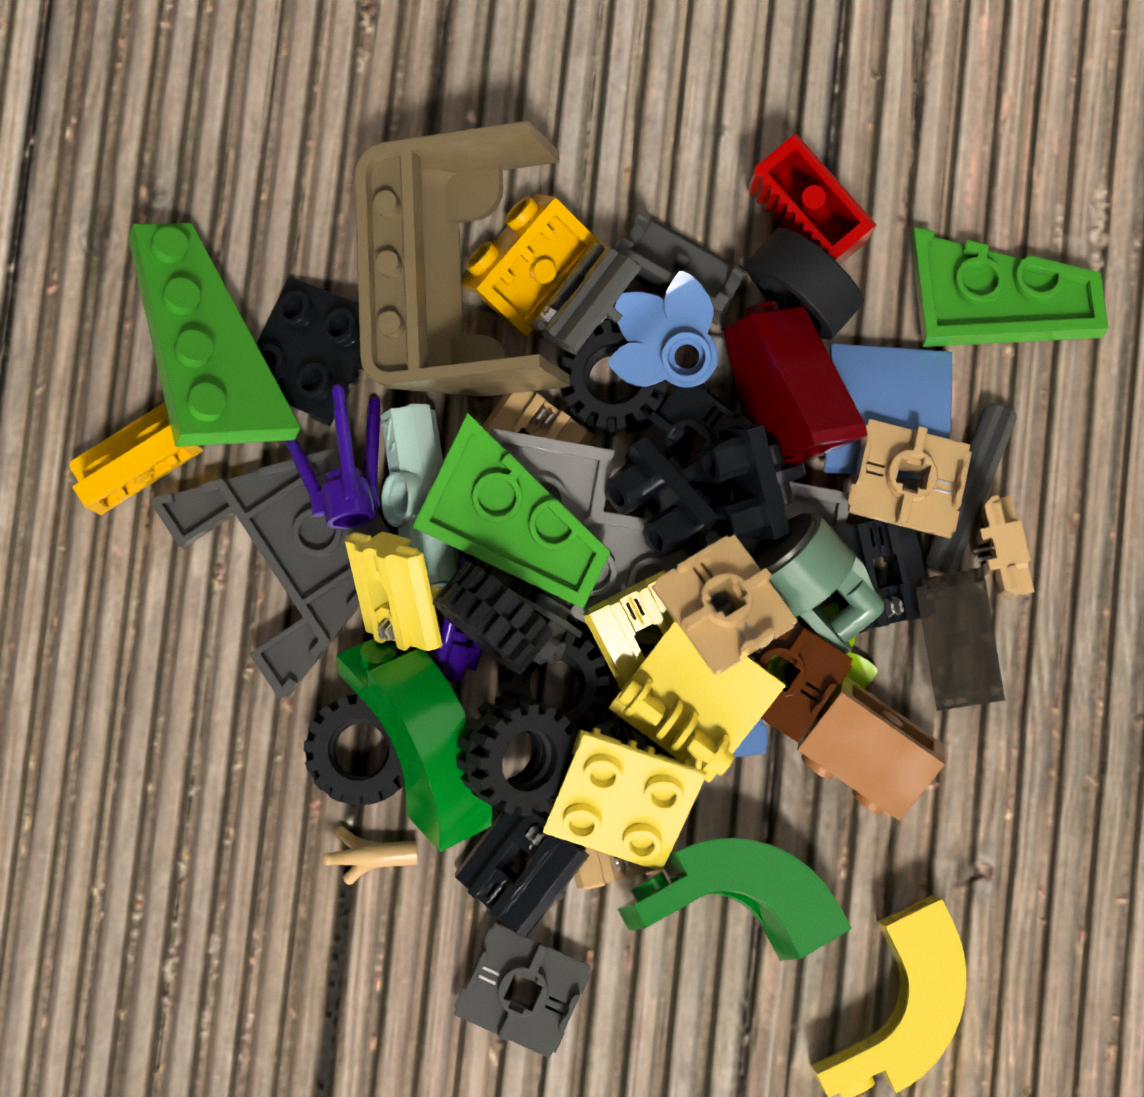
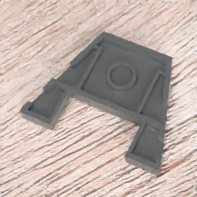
(296, 545)

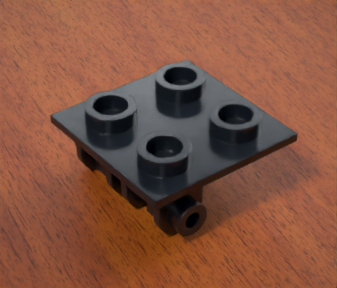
(312, 347)

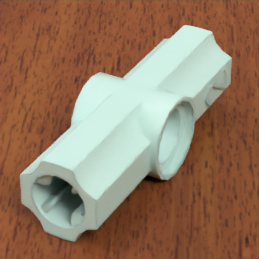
(413, 463)

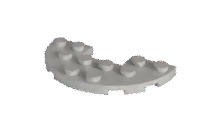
(578, 480)

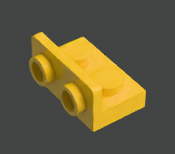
(527, 259)
(128, 461)

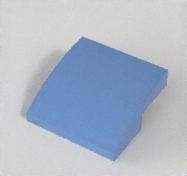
(894, 388)

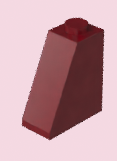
(791, 383)

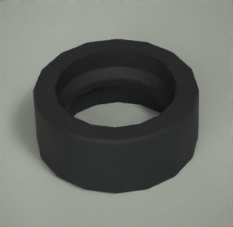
(803, 275)

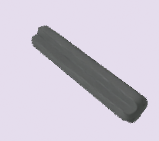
(987, 450)

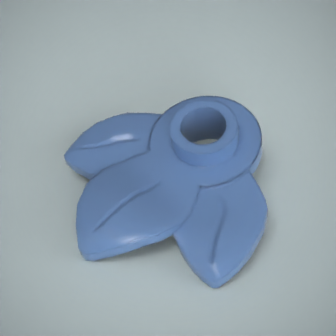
(658, 328)

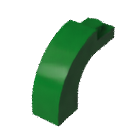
(424, 727)
(772, 884)

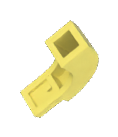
(926, 1009)

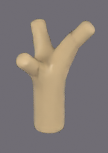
(369, 855)

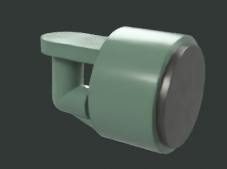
(810, 568)

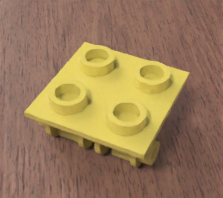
(691, 709)
(624, 799)

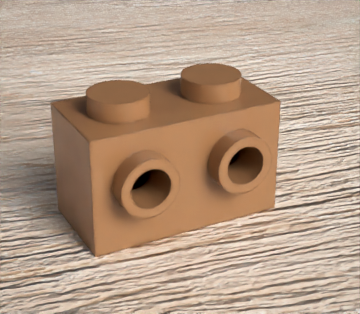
(871, 750)

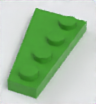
(203, 351)

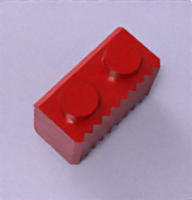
(810, 200)

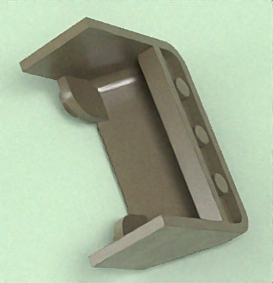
(410, 260)

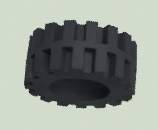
(486, 748)
(323, 763)

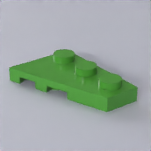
(999, 298)
(508, 519)

